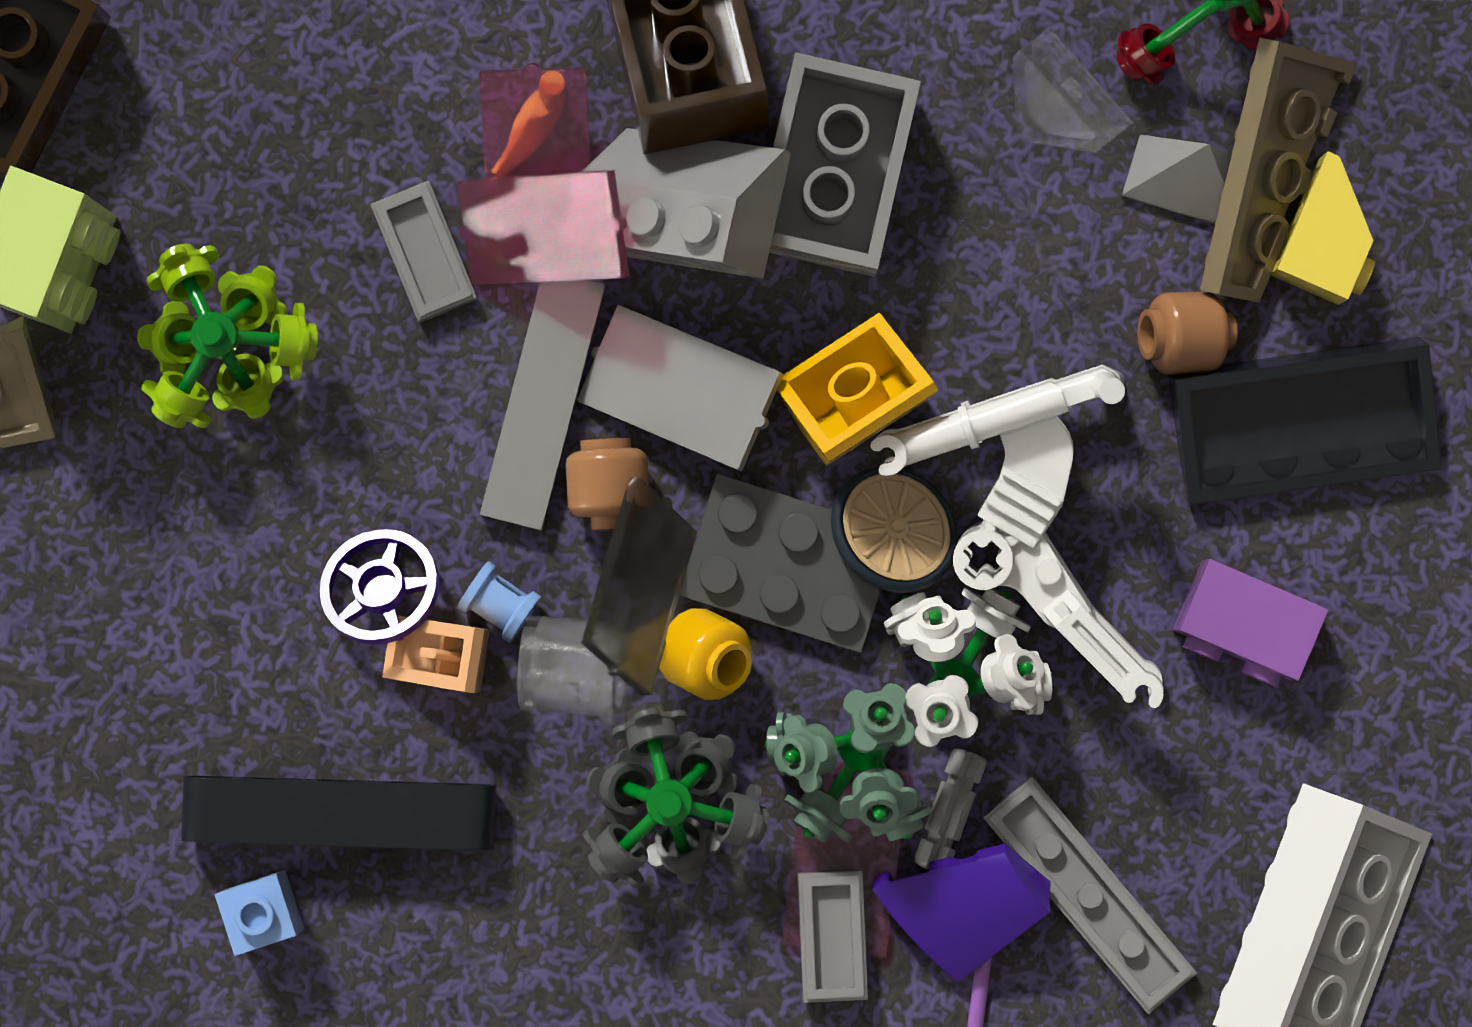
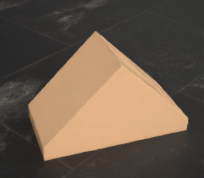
(439, 656)

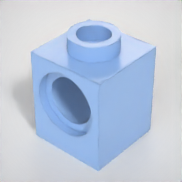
(259, 912)

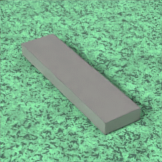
(542, 402)
(1091, 895)

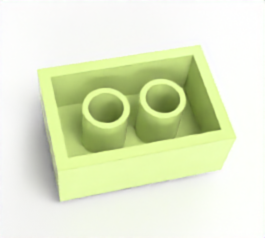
(51, 249)

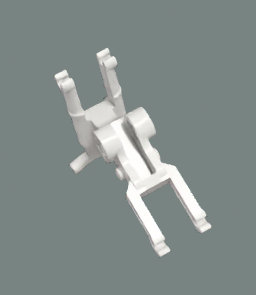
(1024, 506)

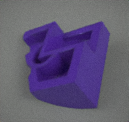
(967, 906)

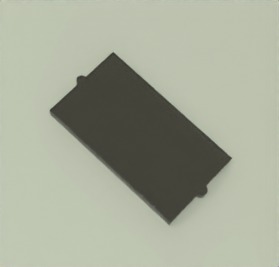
(639, 587)

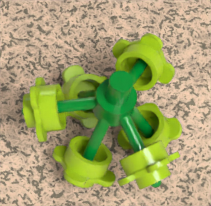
(183, 339)

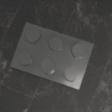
(777, 565)

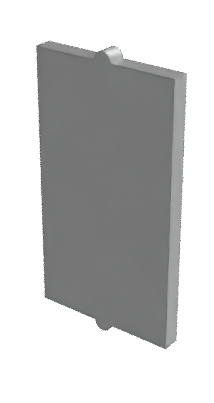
(680, 387)

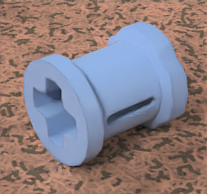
(498, 601)

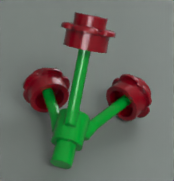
(1149, 51)

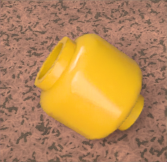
(706, 654)

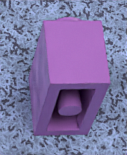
(1250, 622)

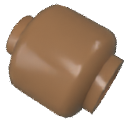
(1186, 332)
(600, 477)

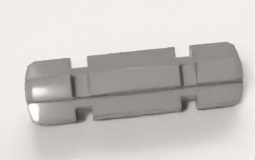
(950, 807)

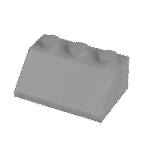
(698, 202)

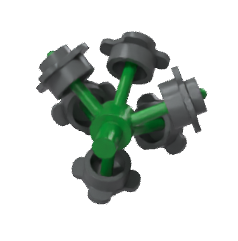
(680, 841)

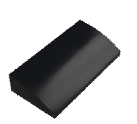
(1306, 420)

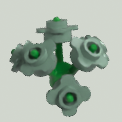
(877, 792)

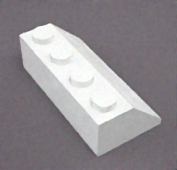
(1323, 916)

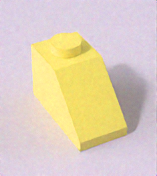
(1327, 237)

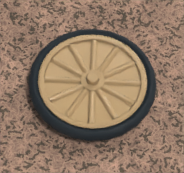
(894, 530)

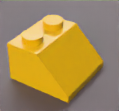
(854, 388)

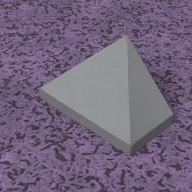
(1178, 176)

